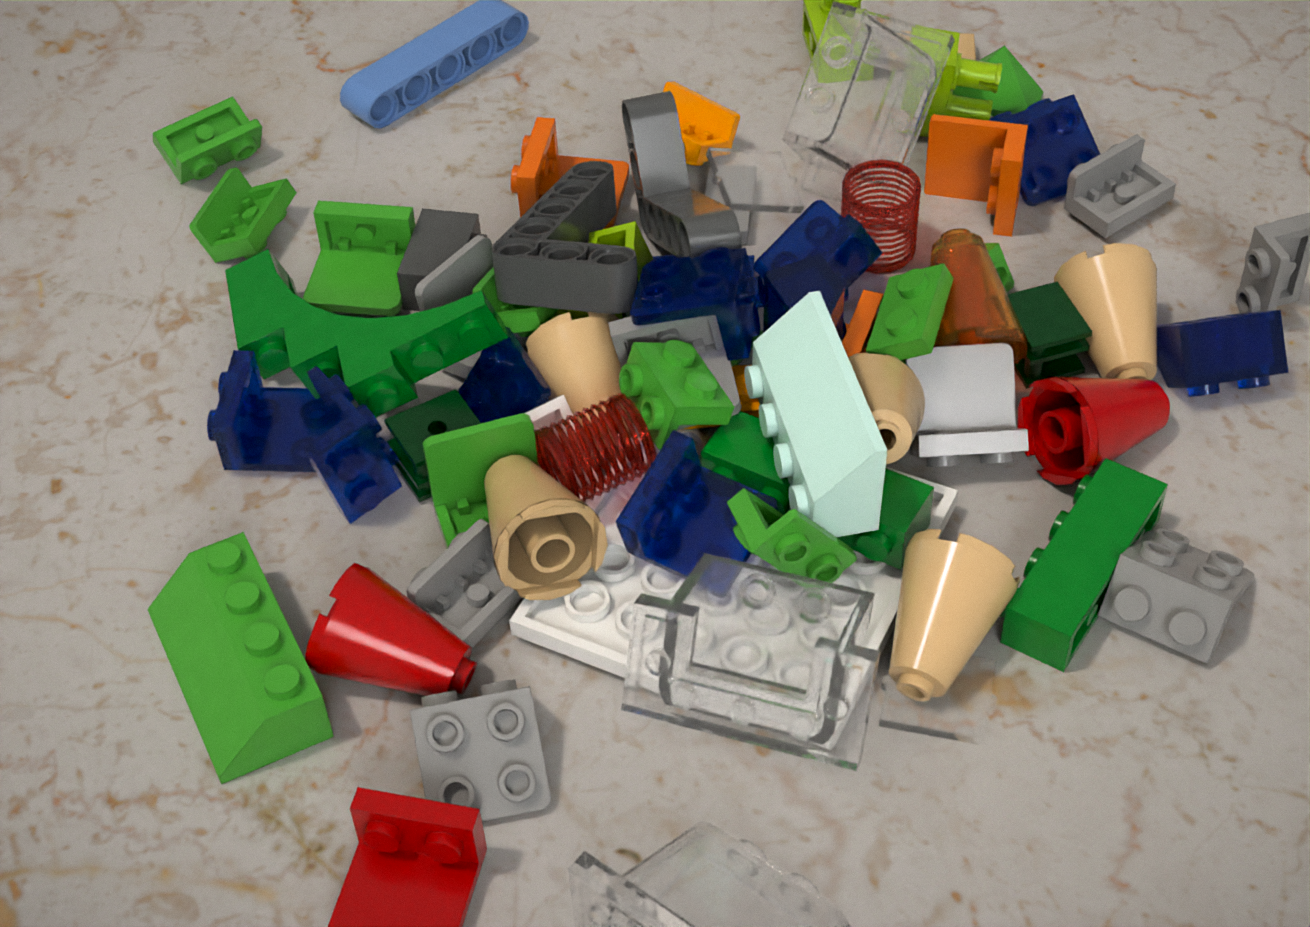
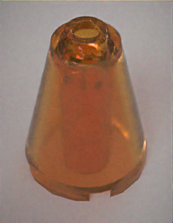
(977, 302)

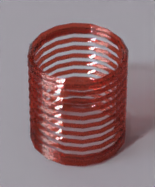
(881, 214)
(581, 451)

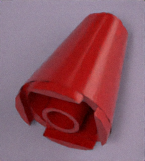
(1085, 420)
(386, 640)

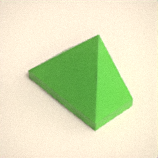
(1016, 87)

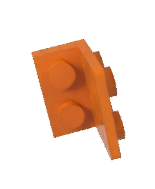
(978, 164)

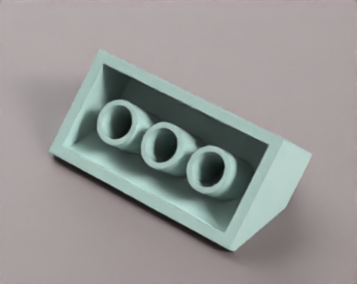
(818, 420)

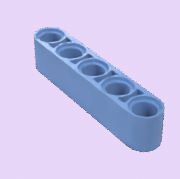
(433, 62)

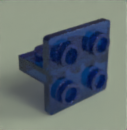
(504, 382)

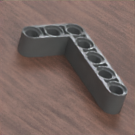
(668, 208)
(548, 254)

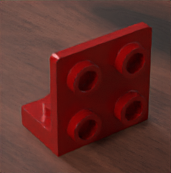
(411, 862)

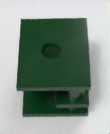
(1052, 331)
(418, 423)

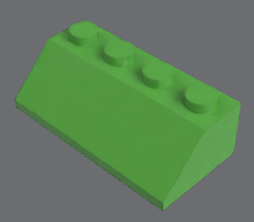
(237, 660)

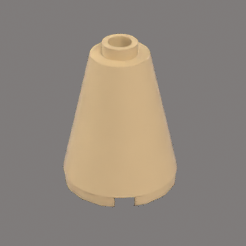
(1119, 305)
(577, 360)
(893, 398)
(540, 530)
(945, 609)

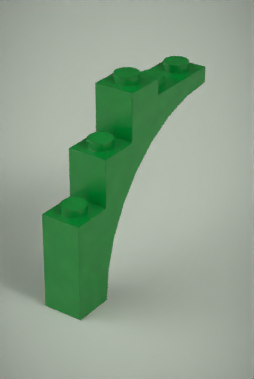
(372, 356)

